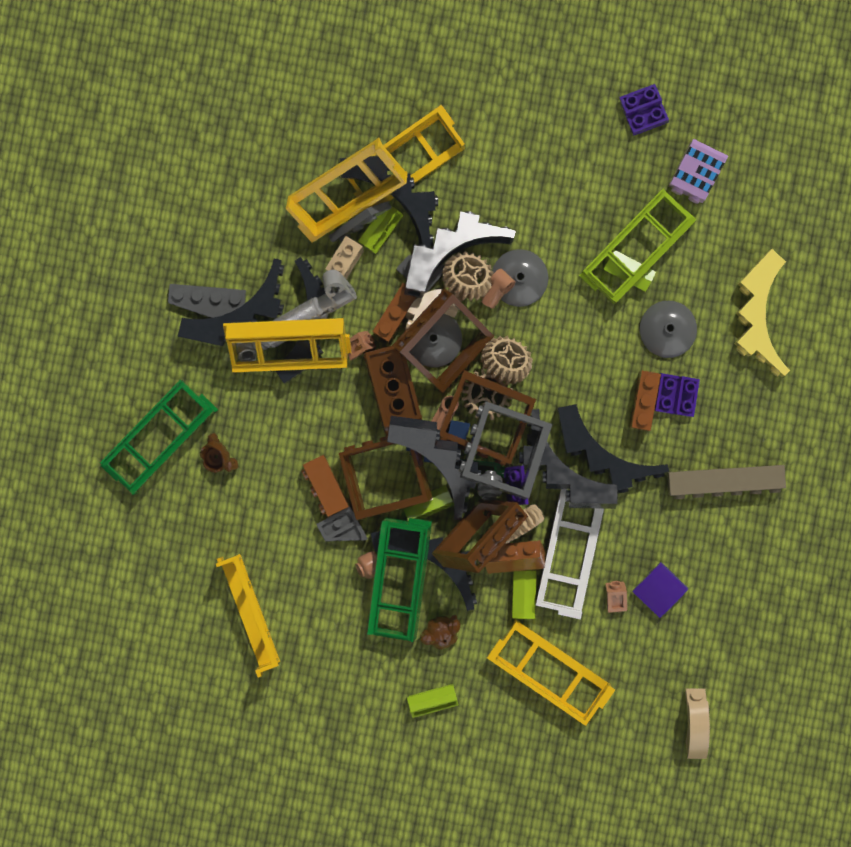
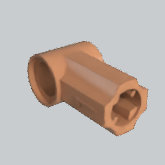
(501, 284)
(441, 412)

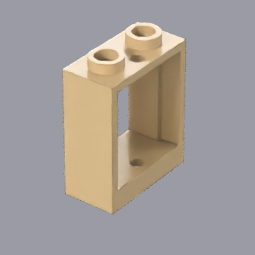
(348, 256)

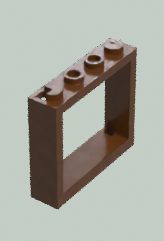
(422, 326)
(481, 451)
(354, 490)
(491, 541)

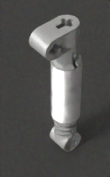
(312, 309)

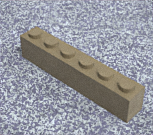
(726, 480)

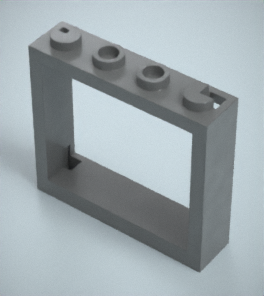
(470, 450)

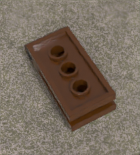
(379, 381)

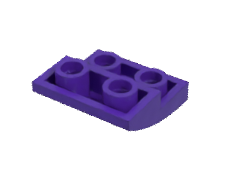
(644, 109)
(677, 395)
(514, 477)
(660, 589)

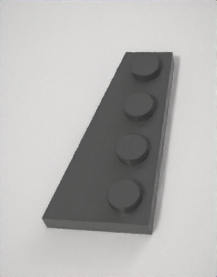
(206, 300)

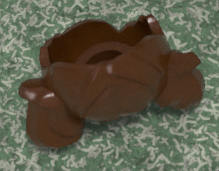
(209, 452)
(441, 629)

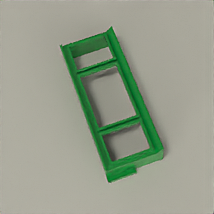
(188, 430)
(413, 524)

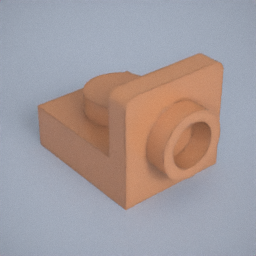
(360, 344)
(616, 596)

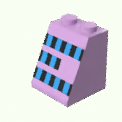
(697, 171)

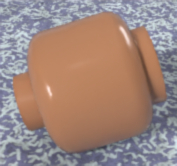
(367, 565)

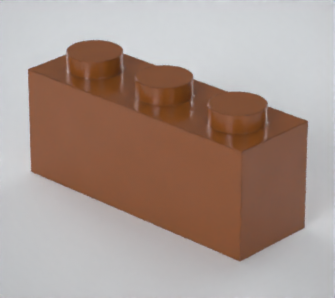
(394, 315)
(644, 400)
(324, 486)
(517, 557)

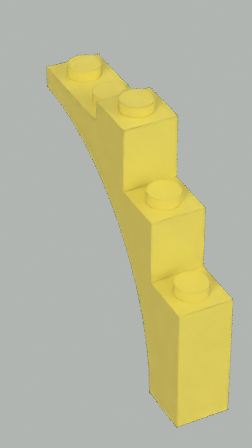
(753, 313)

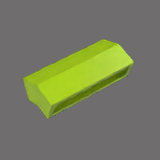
(380, 230)
(643, 283)
(441, 501)
(524, 594)
(432, 700)

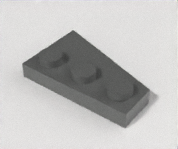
(357, 223)

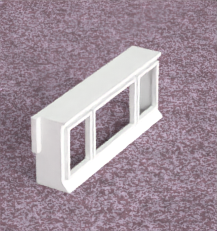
(576, 611)

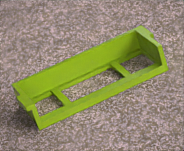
(595, 283)

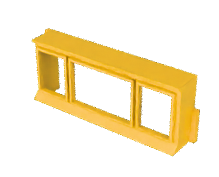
(415, 130)
(340, 215)
(287, 331)
(250, 613)
(601, 699)

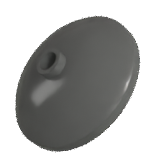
(535, 277)
(655, 333)
(444, 348)

